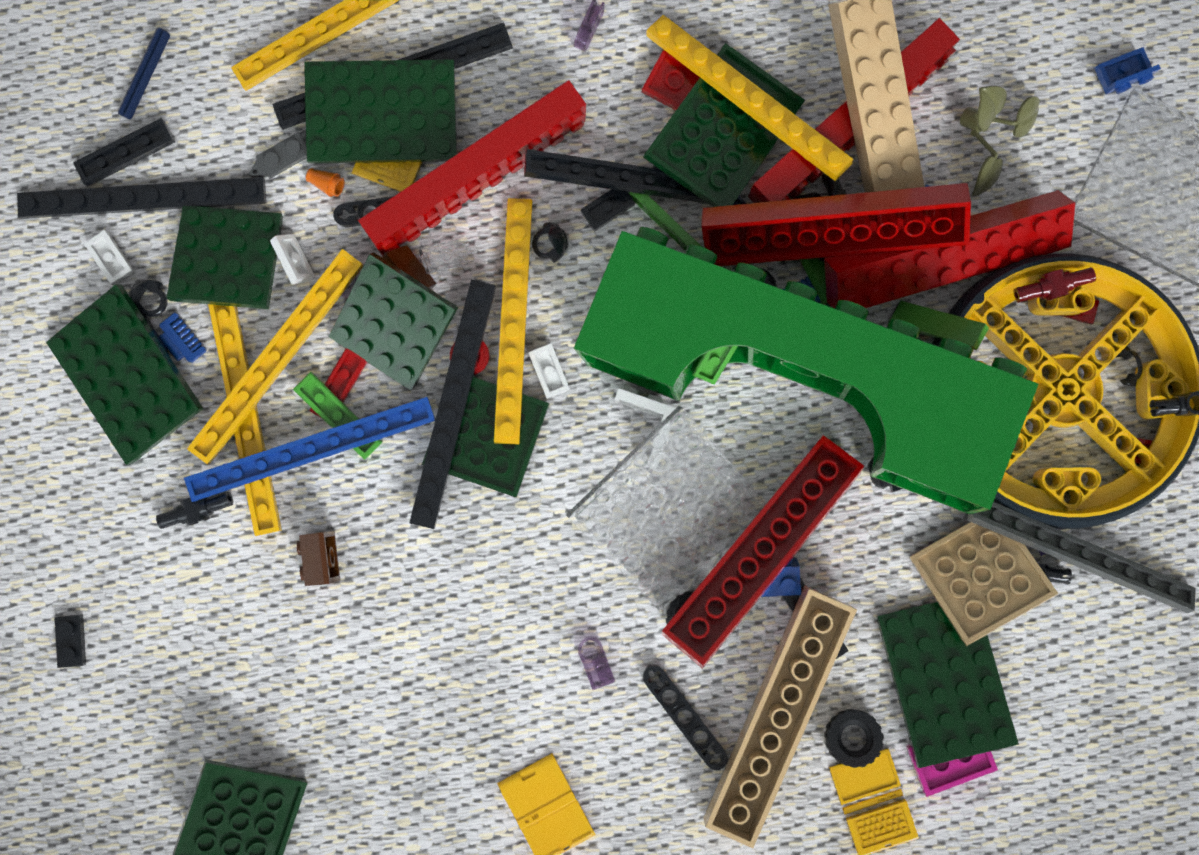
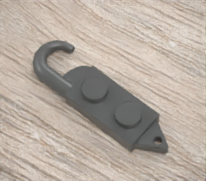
(281, 156)

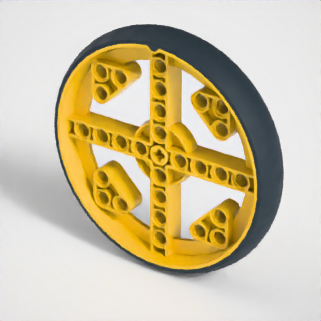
(1175, 366)

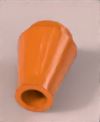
(327, 182)

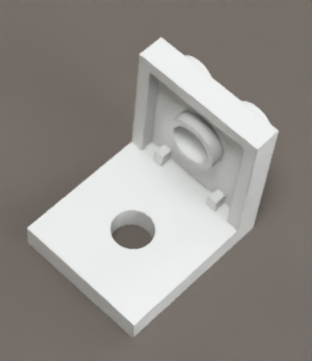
(651, 405)

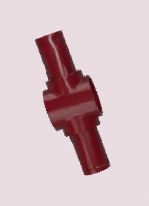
(1054, 284)

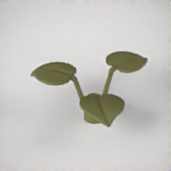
(991, 103)

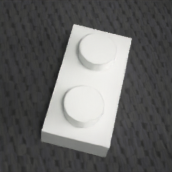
(109, 257)
(292, 258)
(549, 371)

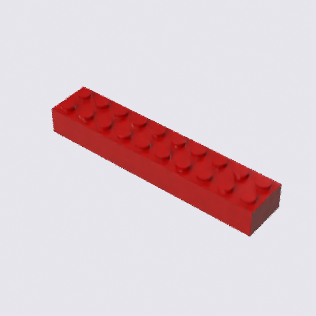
(475, 169)
(791, 174)
(839, 225)
(996, 240)
(762, 551)

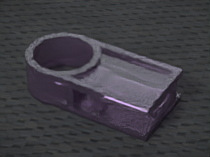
(589, 26)
(597, 669)

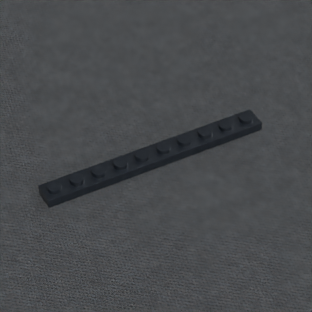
(461, 50)
(141, 198)
(452, 404)

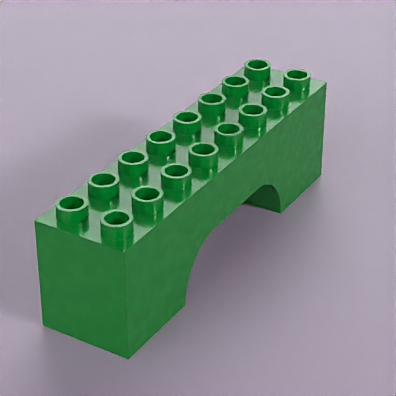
(931, 410)

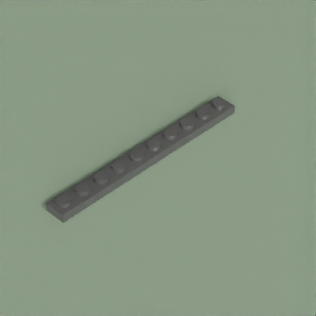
(1086, 556)

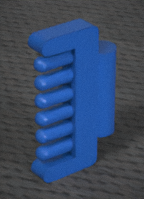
(175, 343)

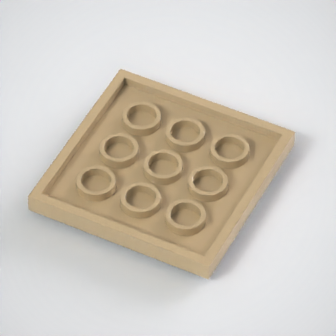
(982, 579)

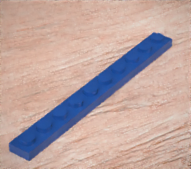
(309, 449)

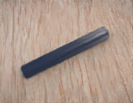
(143, 73)

